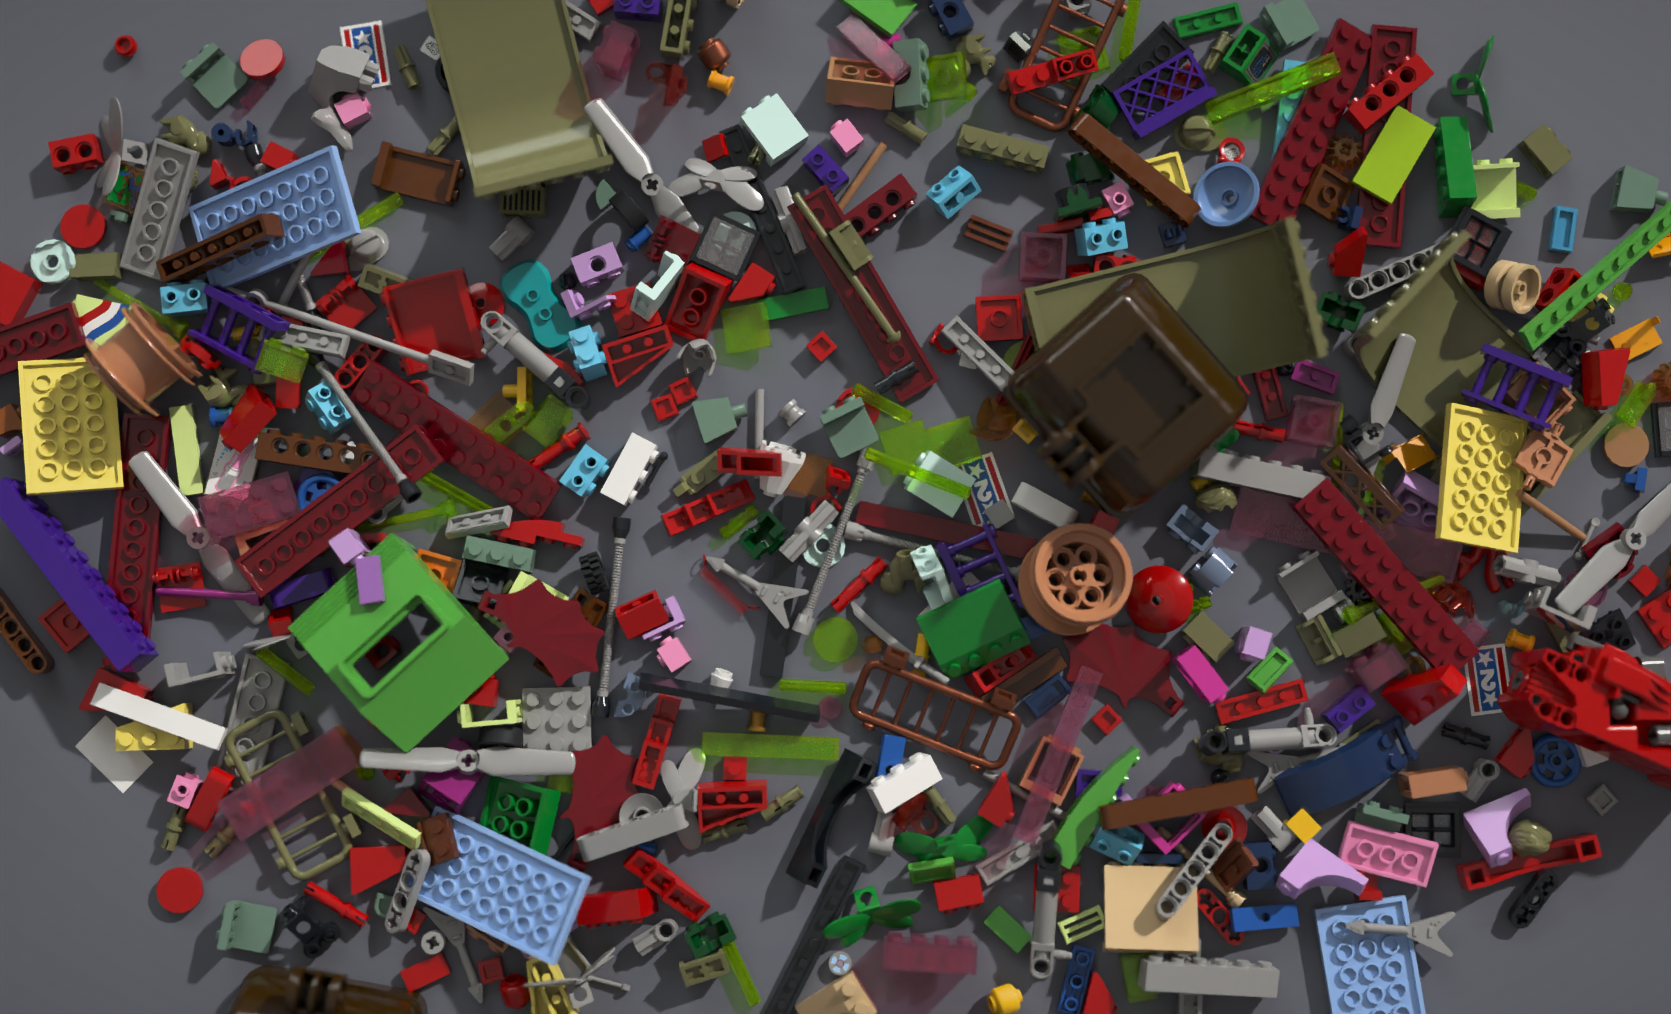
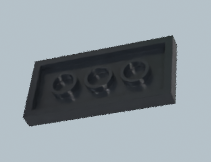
(1154, 50)

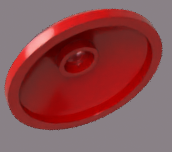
(1175, 598)

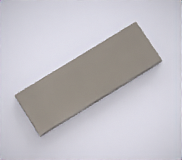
(159, 207)
(256, 692)

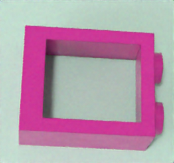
(1200, 674)
(1156, 839)

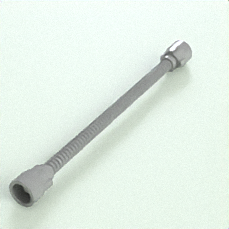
(857, 532)
(804, 621)

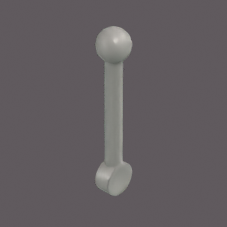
(1594, 522)
(575, 948)
(623, 986)

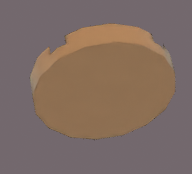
(1625, 445)

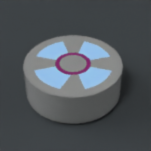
(840, 963)

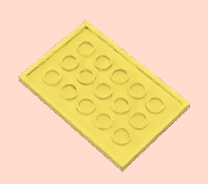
(68, 428)
(1479, 480)

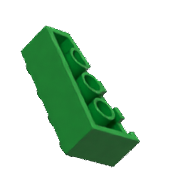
(1453, 166)

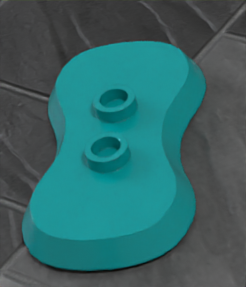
(530, 291)

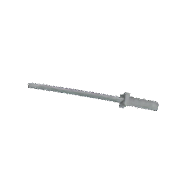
(919, 663)

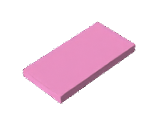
(1388, 853)

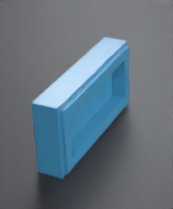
(1562, 229)

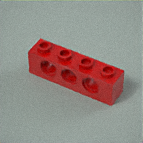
(1417, 73)

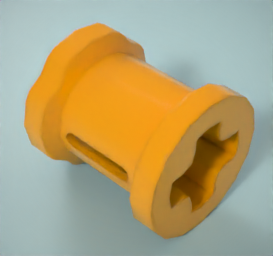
(720, 82)
(1519, 640)

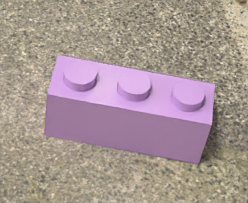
(1419, 499)

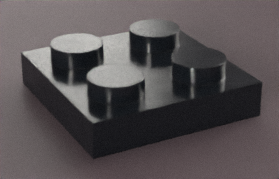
(476, 578)

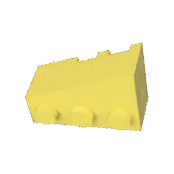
(140, 736)
(547, 999)

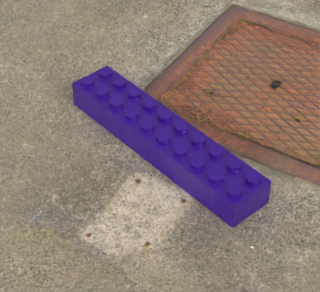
(75, 578)

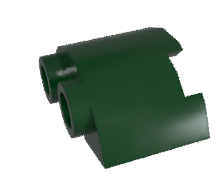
(1101, 107)
(1087, 169)
(1340, 314)
(764, 537)
(709, 934)

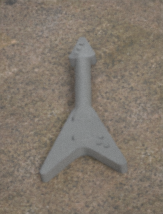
(772, 595)
(1280, 762)
(1422, 931)
(456, 933)

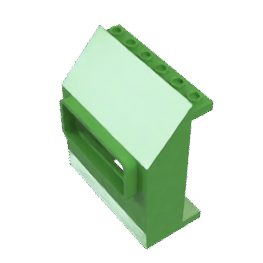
(432, 677)

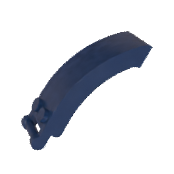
(1346, 770)

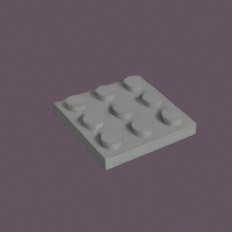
(557, 718)

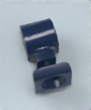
(228, 137)

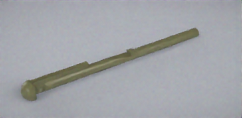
(893, 337)

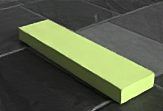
(187, 450)
(381, 819)

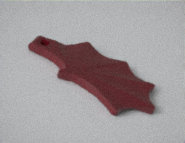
(548, 629)
(1127, 664)
(599, 789)

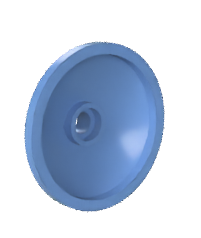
(1221, 184)

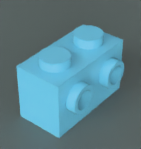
(953, 192)
(1100, 238)
(184, 299)
(589, 357)
(328, 408)
(581, 469)
(1116, 845)

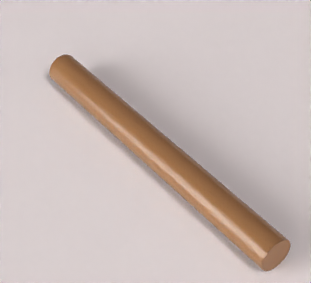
(859, 179)
(1550, 515)

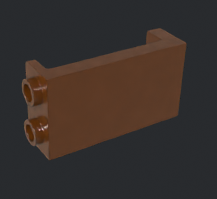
(418, 175)

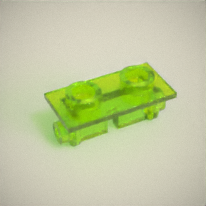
(1636, 403)

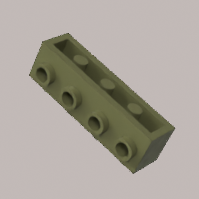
(676, 29)
(1002, 149)

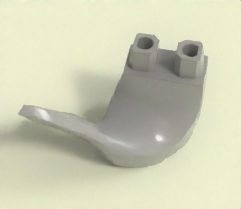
(336, 71)

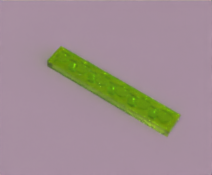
(1273, 88)
(770, 746)

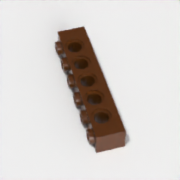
(220, 248)
(268, 451)

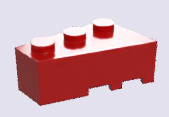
(635, 352)
(1424, 693)
(729, 800)
(617, 906)

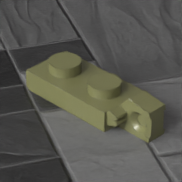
(698, 476)

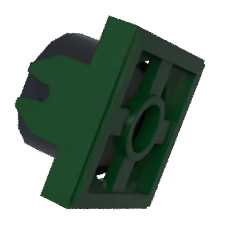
(1075, 203)

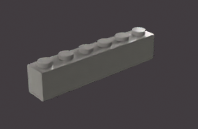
(1255, 474)
(1208, 977)

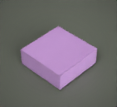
(13, 447)

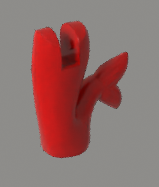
(1468, 561)

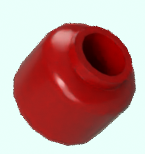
(513, 993)

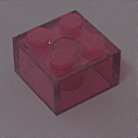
(616, 51)
(1042, 257)
(1313, 421)
(1376, 666)

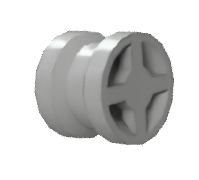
(791, 413)
(1337, 609)
(437, 938)

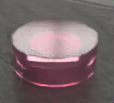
(830, 707)

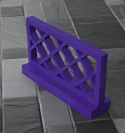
(1177, 107)

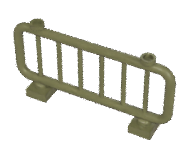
(343, 830)

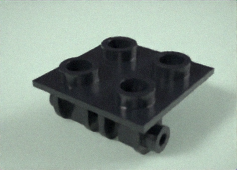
(1611, 630)

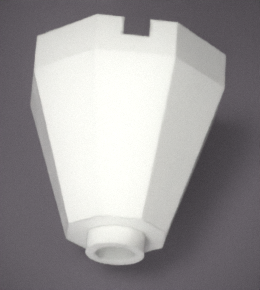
(790, 466)

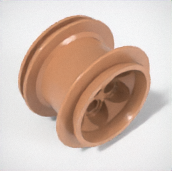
(140, 361)
(1103, 556)

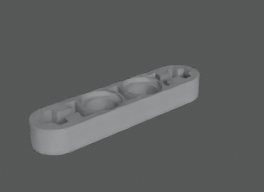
(420, 861)

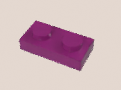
(1315, 376)

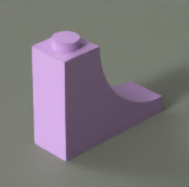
(1490, 825)
(1318, 867)

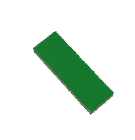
(1207, 21)
(796, 303)

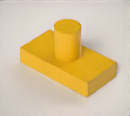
(523, 389)

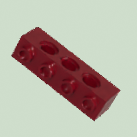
(896, 187)

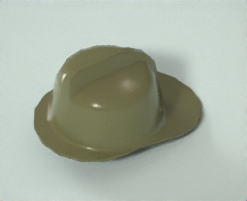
(1199, 134)

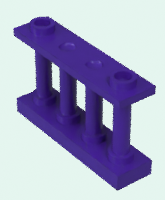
(237, 305)
(1513, 364)
(957, 572)

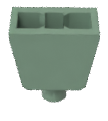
(1635, 191)
(717, 418)

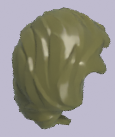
(1216, 497)
(1529, 838)

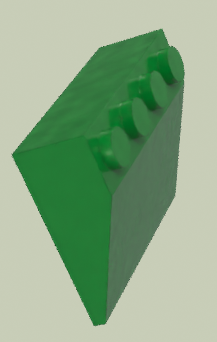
(973, 630)
(521, 811)

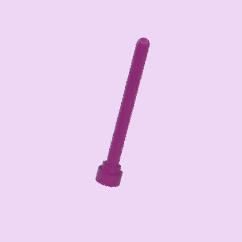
(250, 596)

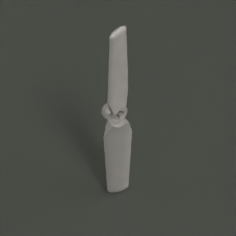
(637, 164)
(1382, 408)
(185, 518)
(1614, 555)
(491, 761)

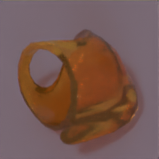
(994, 421)

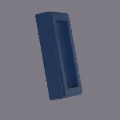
(1047, 695)
(1155, 857)

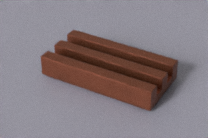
(1006, 240)

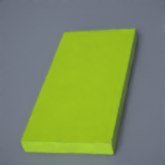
(1393, 155)

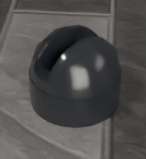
(571, 281)
(1283, 372)
(1217, 774)

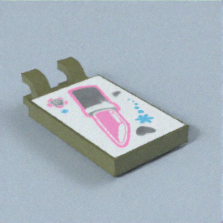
(231, 467)

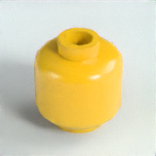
(1004, 999)

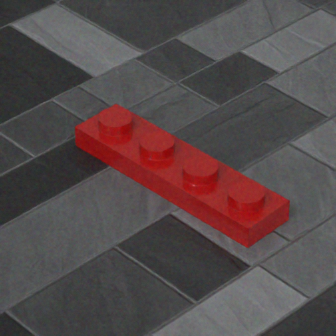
(1257, 703)

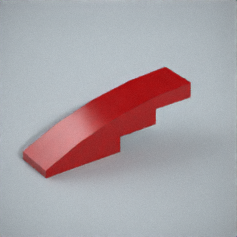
(287, 391)
(707, 507)
(656, 741)
(667, 884)

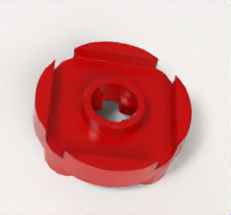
(207, 358)

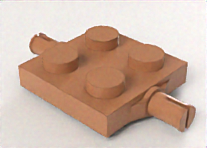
(1542, 457)

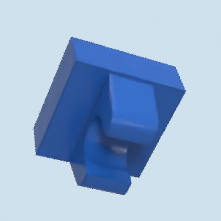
(1637, 480)

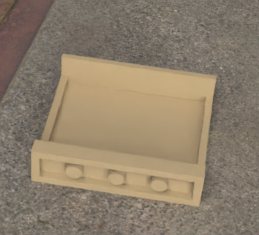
(1130, 913)

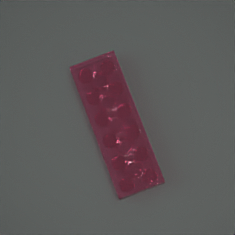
(288, 783)

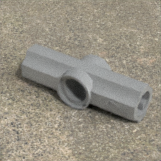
(782, 198)
(808, 531)
(1526, 571)

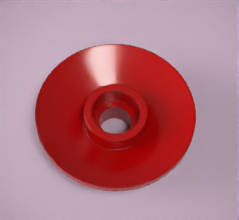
(493, 300)
(1227, 815)

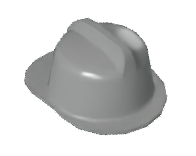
(366, 247)

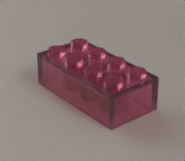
(248, 507)
(929, 954)

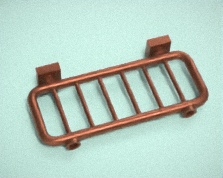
(1118, 9)
(894, 663)

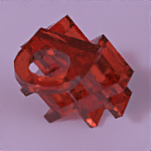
(672, 79)
(1460, 598)
(912, 813)

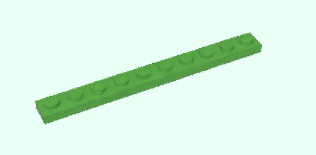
(1597, 279)

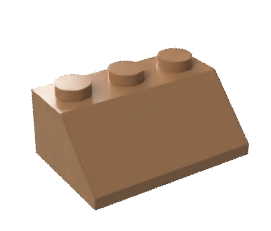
(858, 84)

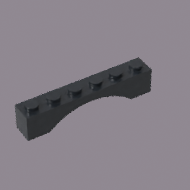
(811, 854)

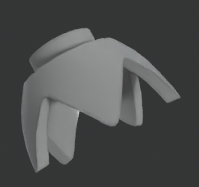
(698, 354)

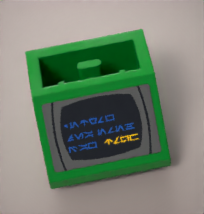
(1249, 56)

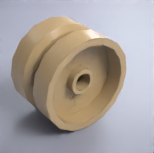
(1512, 286)

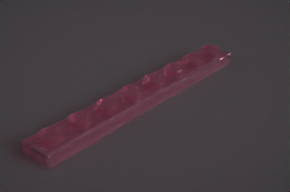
(1057, 755)

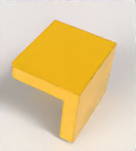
(1303, 825)

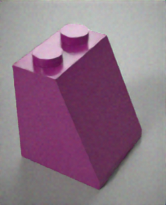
(451, 788)

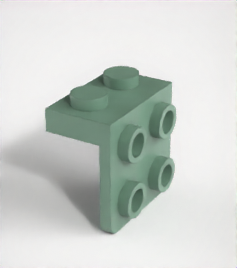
(1288, 22)
(214, 75)
(849, 427)
(1378, 817)
(246, 926)

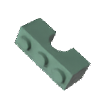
(914, 93)
(499, 554)

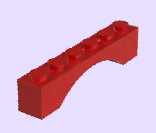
(1561, 852)

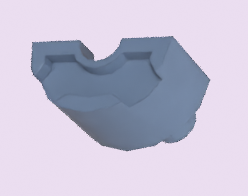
(1191, 530)
(1213, 571)
(635, 697)

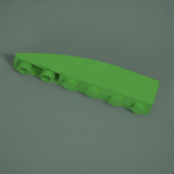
(1083, 815)

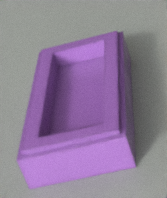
(370, 580)

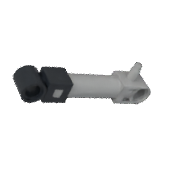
(533, 358)
(1244, 740)
(1045, 911)

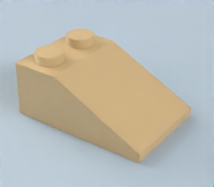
(838, 997)

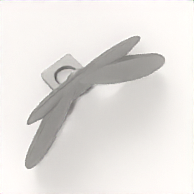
(113, 131)
(727, 180)
(267, 642)
(681, 786)
(582, 981)

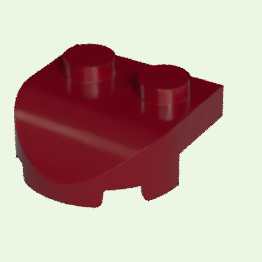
(1607, 536)

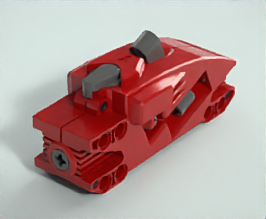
(1597, 702)

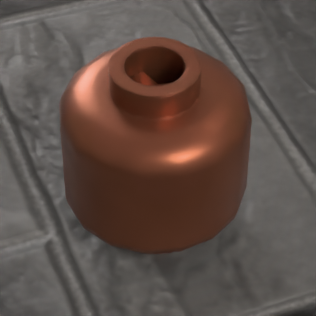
(714, 54)

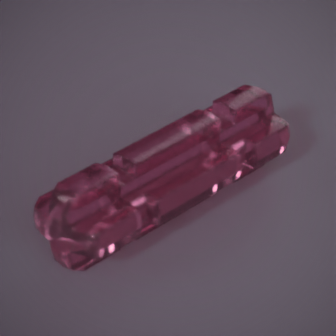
(257, 92)

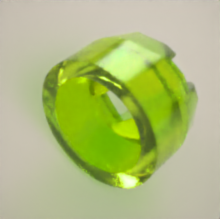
(971, 92)
(1622, 291)
(364, 773)

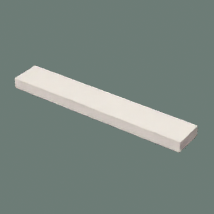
(159, 716)

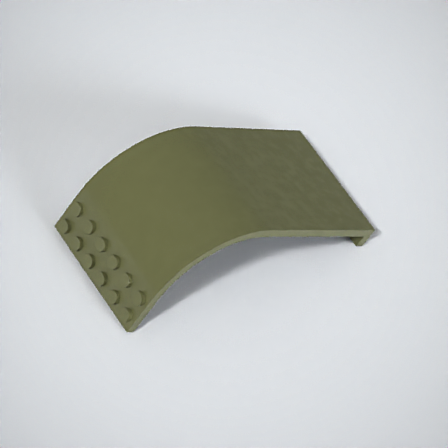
(517, 92)
(1238, 294)
(1446, 358)

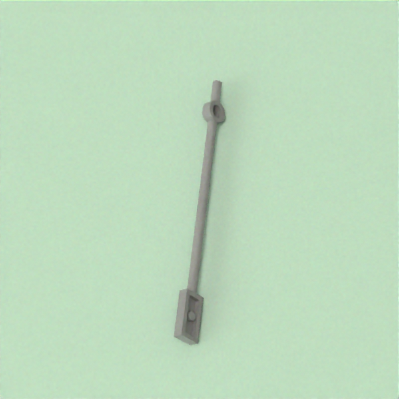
(438, 362)

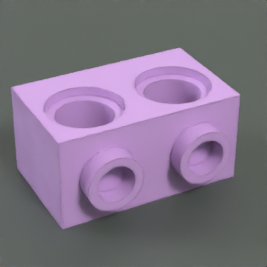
(349, 546)

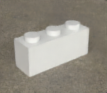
(630, 470)
(903, 782)

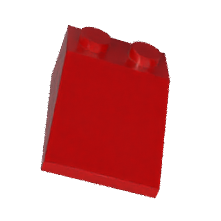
(697, 302)

